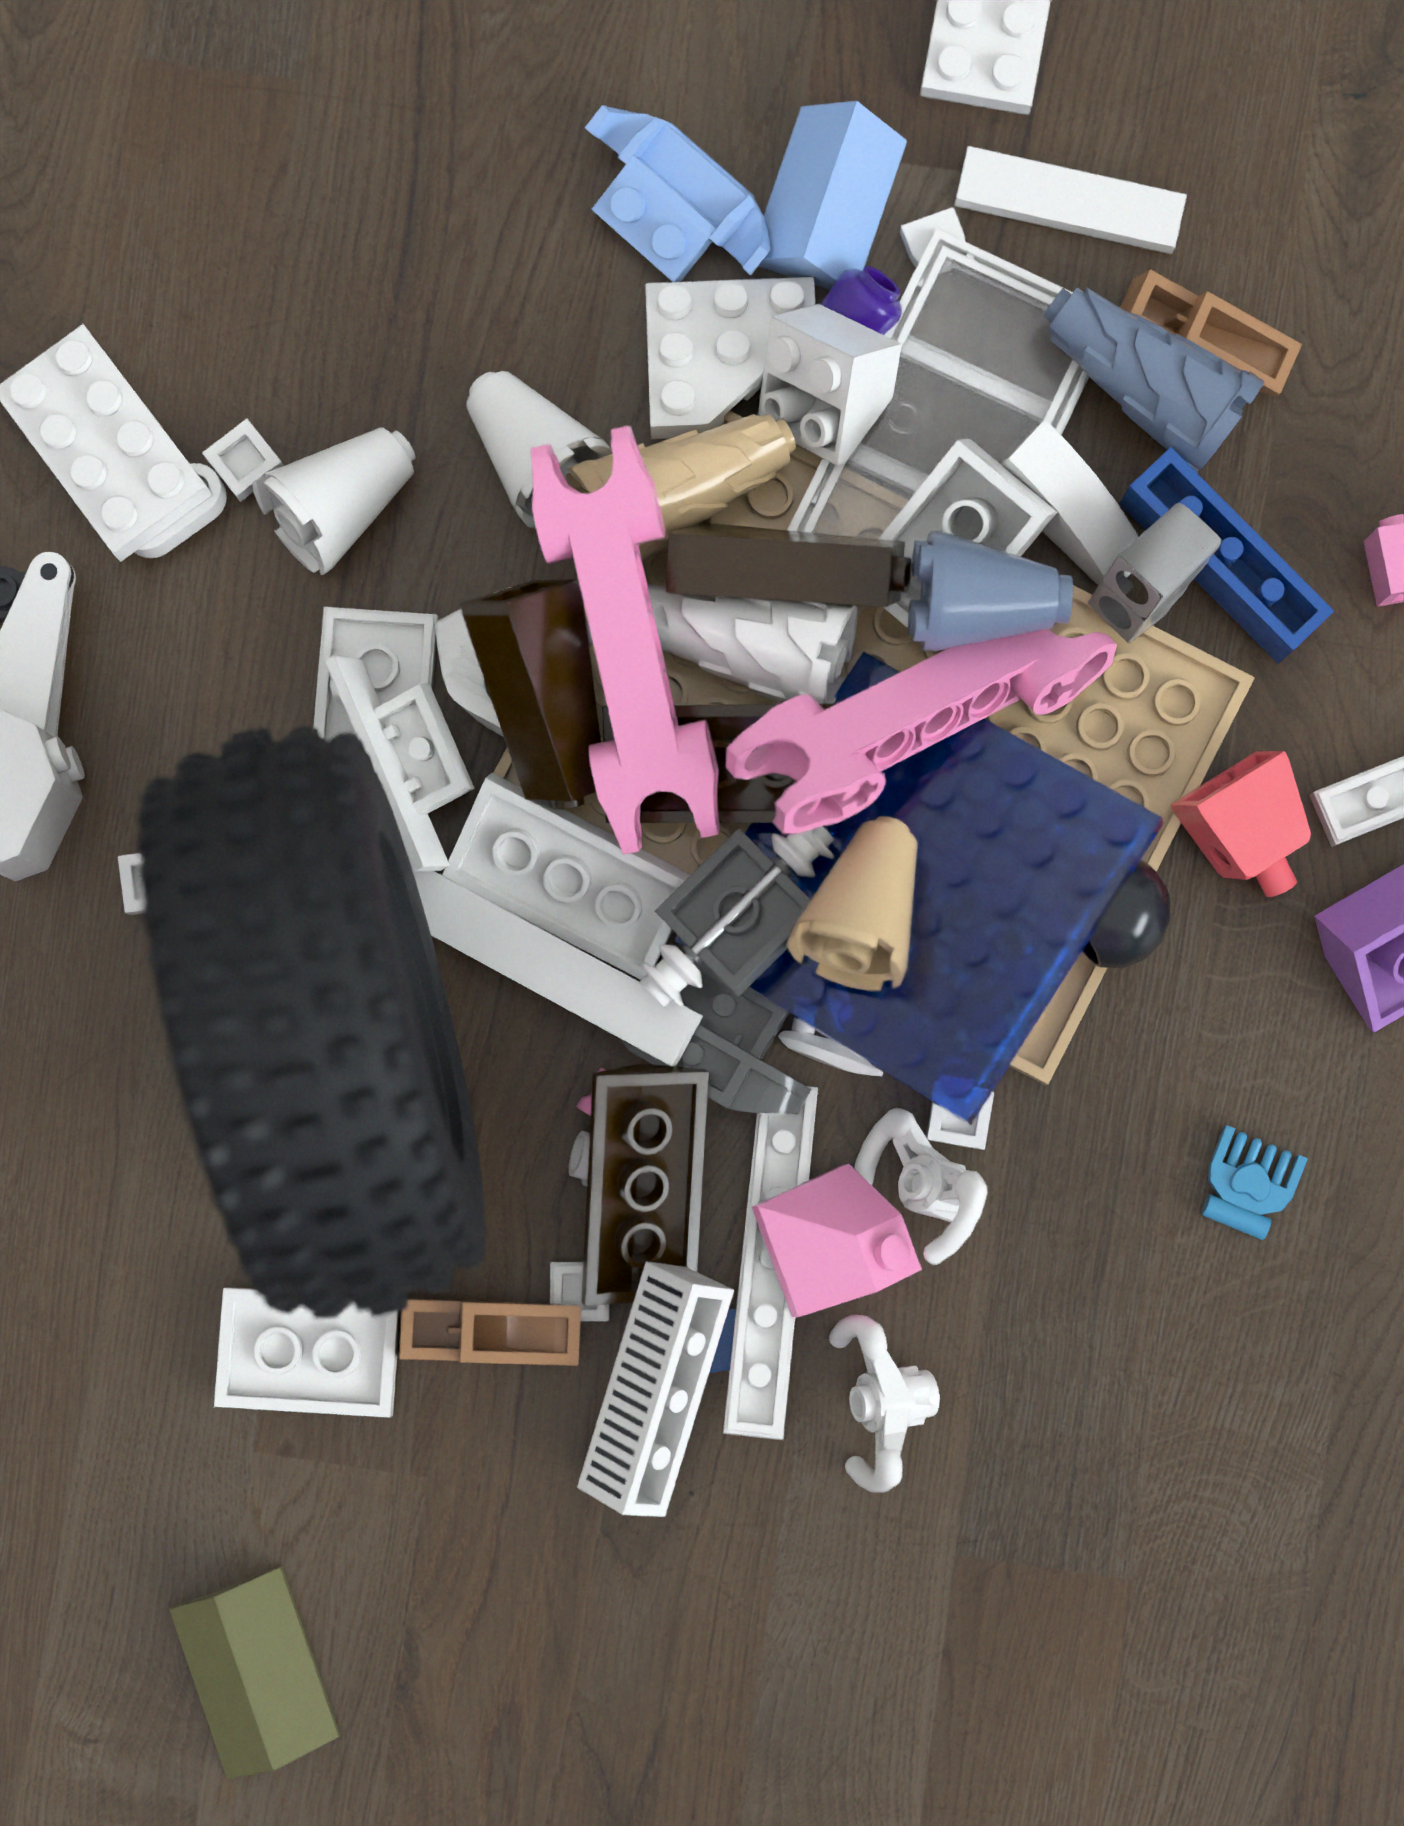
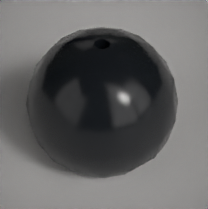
(1132, 922)

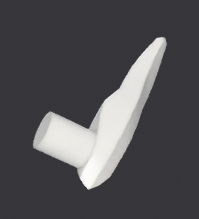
(824, 1050)

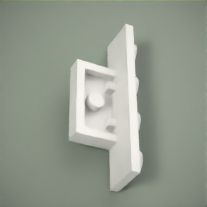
(409, 753)

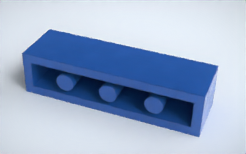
(1244, 571)

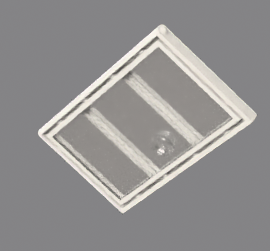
(967, 368)

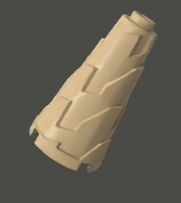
(700, 470)

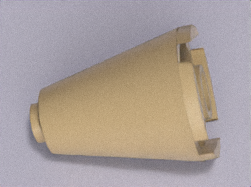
(863, 910)

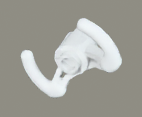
(927, 1182)
(884, 1401)

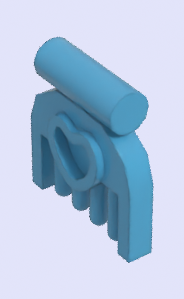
(1245, 1189)

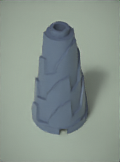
(1159, 378)

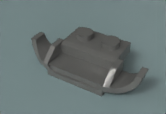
(732, 1046)

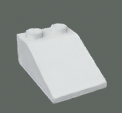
(972, 500)

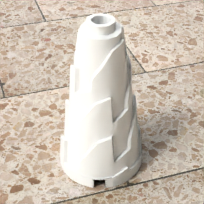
(760, 643)

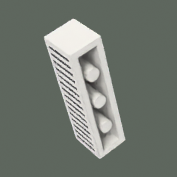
(655, 1389)

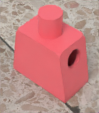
(1249, 820)

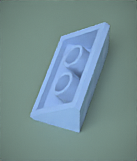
(830, 192)

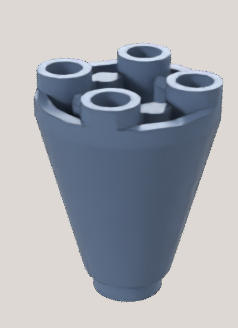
(981, 594)

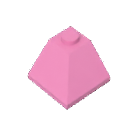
(834, 1240)

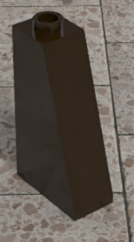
(786, 565)
(540, 684)

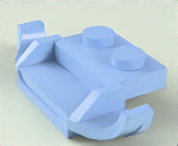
(674, 196)

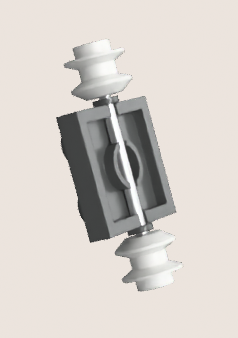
(735, 913)

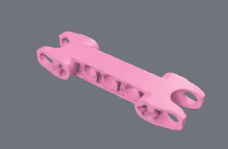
(603, 539)
(843, 749)

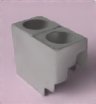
(1168, 560)

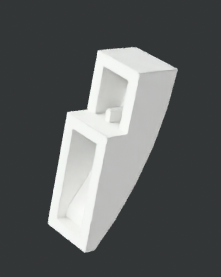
(1088, 518)

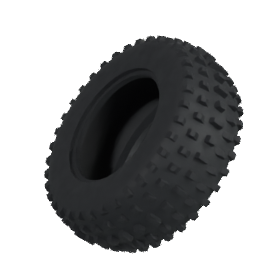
(310, 1024)

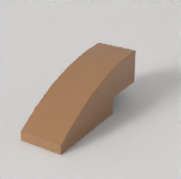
(1215, 327)
(490, 1332)

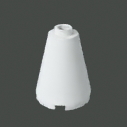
(518, 418)
(334, 494)

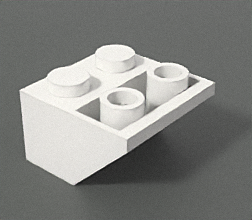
(827, 379)

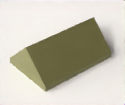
(255, 1674)

